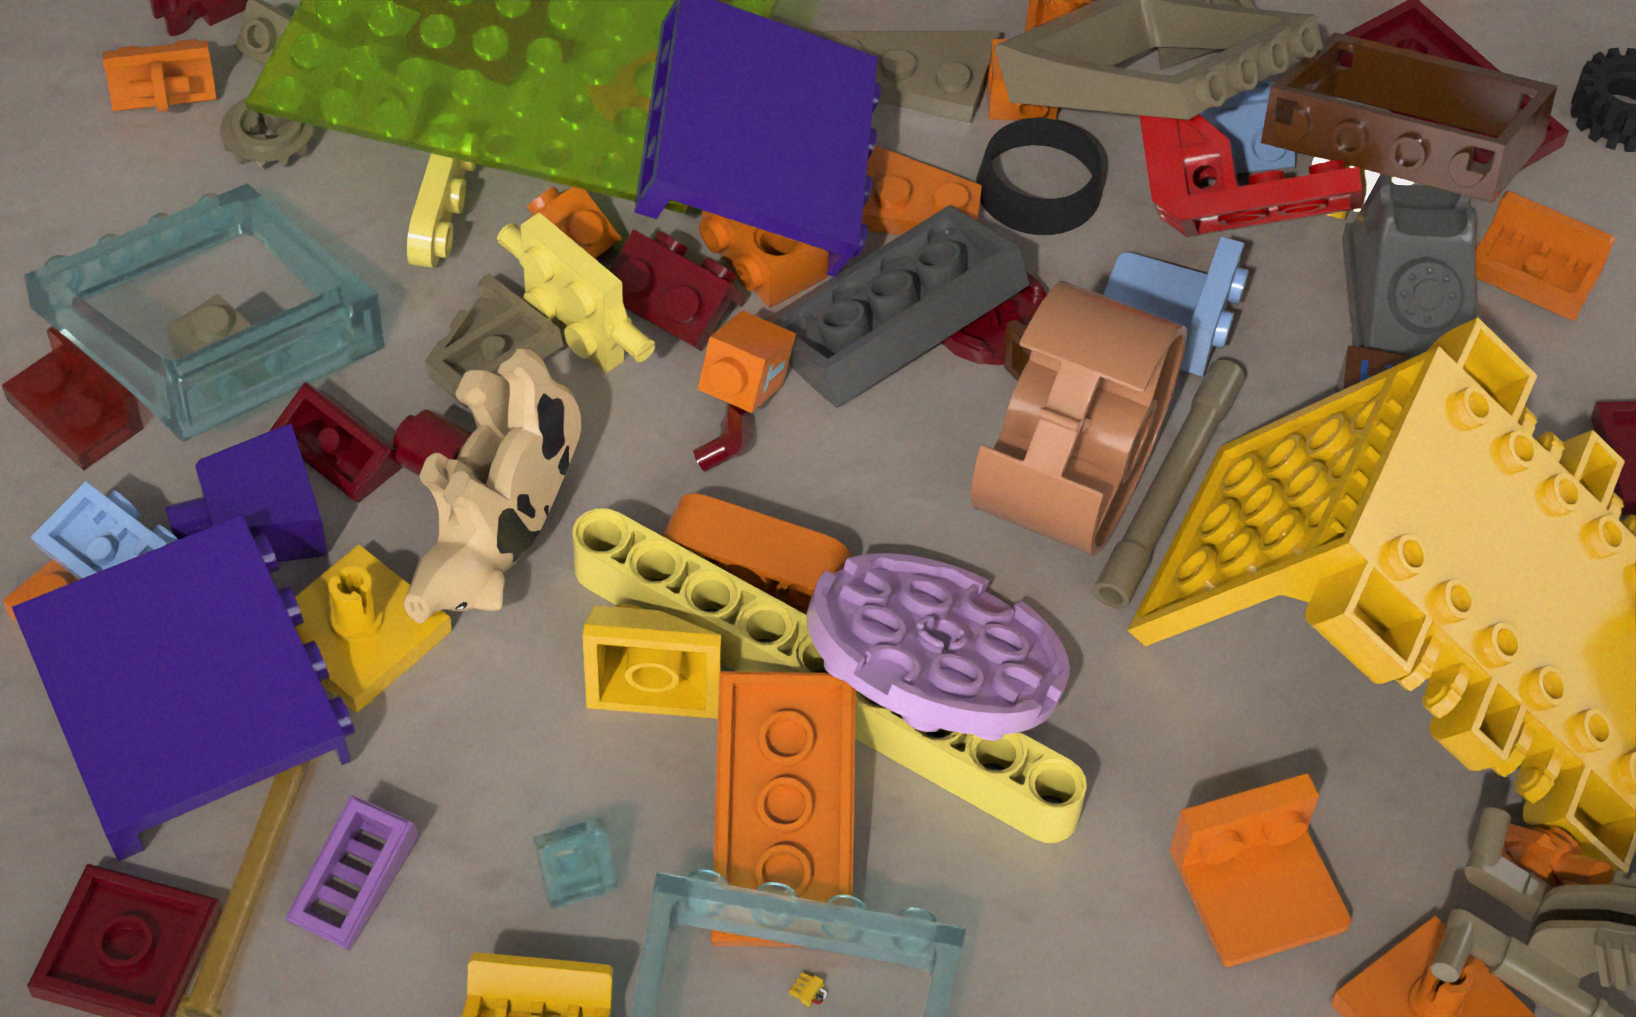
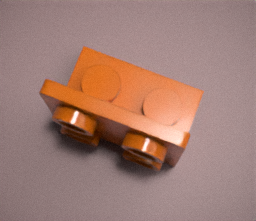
(1258, 871)

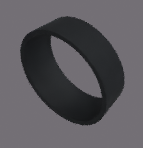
(1034, 214)

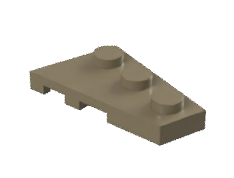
(927, 69)

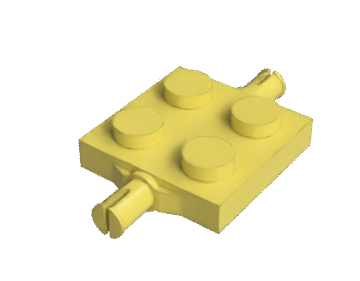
(575, 293)

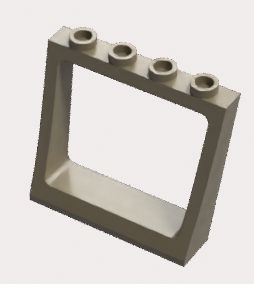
(1073, 55)

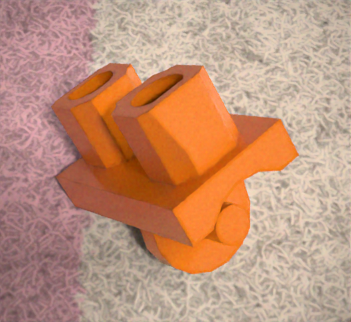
(159, 75)

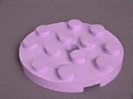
(937, 645)

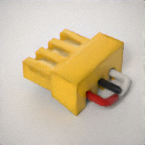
(807, 989)

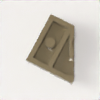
(490, 335)

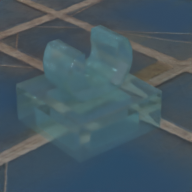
(575, 863)

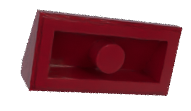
(339, 443)

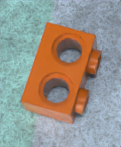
(764, 260)

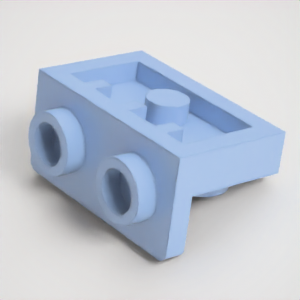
(97, 532)

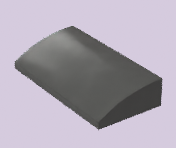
(899, 303)

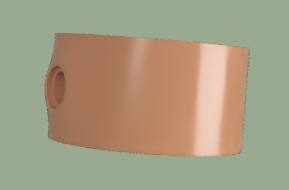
(1080, 417)

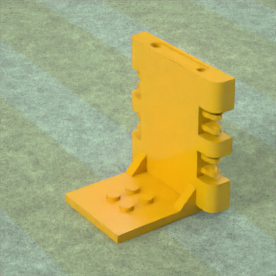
(1447, 556)

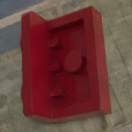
(673, 290)

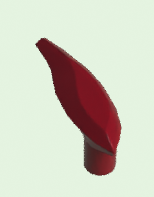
(730, 443)

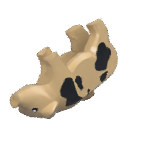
(498, 486)

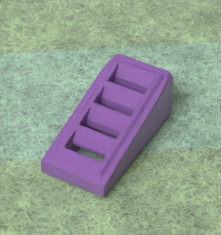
(356, 817)

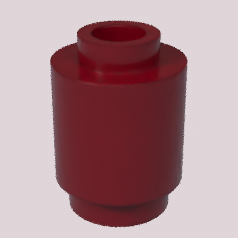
(424, 435)

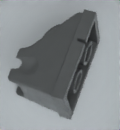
(1409, 267)

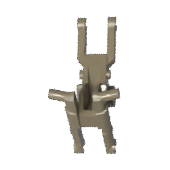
(1570, 934)

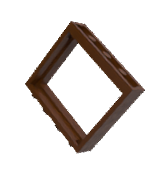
(1311, 122)

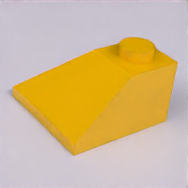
(650, 663)

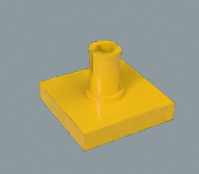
(363, 628)

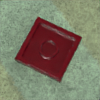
(124, 946)

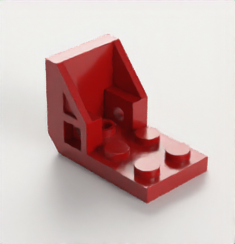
(1191, 150)

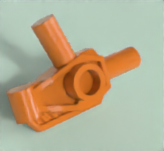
(1553, 857)

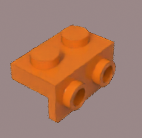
(1542, 255)

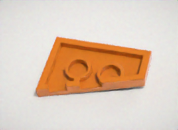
(911, 192)

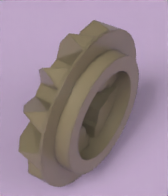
(242, 136)

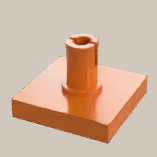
(1405, 987)

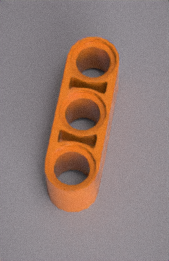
(756, 547)

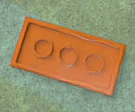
(784, 786)

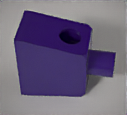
(266, 485)

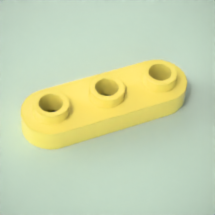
(439, 197)

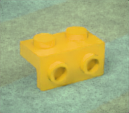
(536, 987)

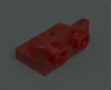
(75, 402)

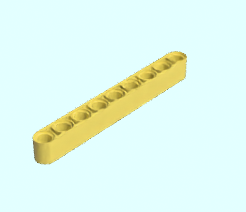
(750, 614)

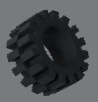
(1597, 106)

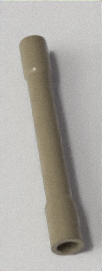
(1132, 555)

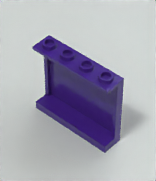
(760, 127)
(181, 678)

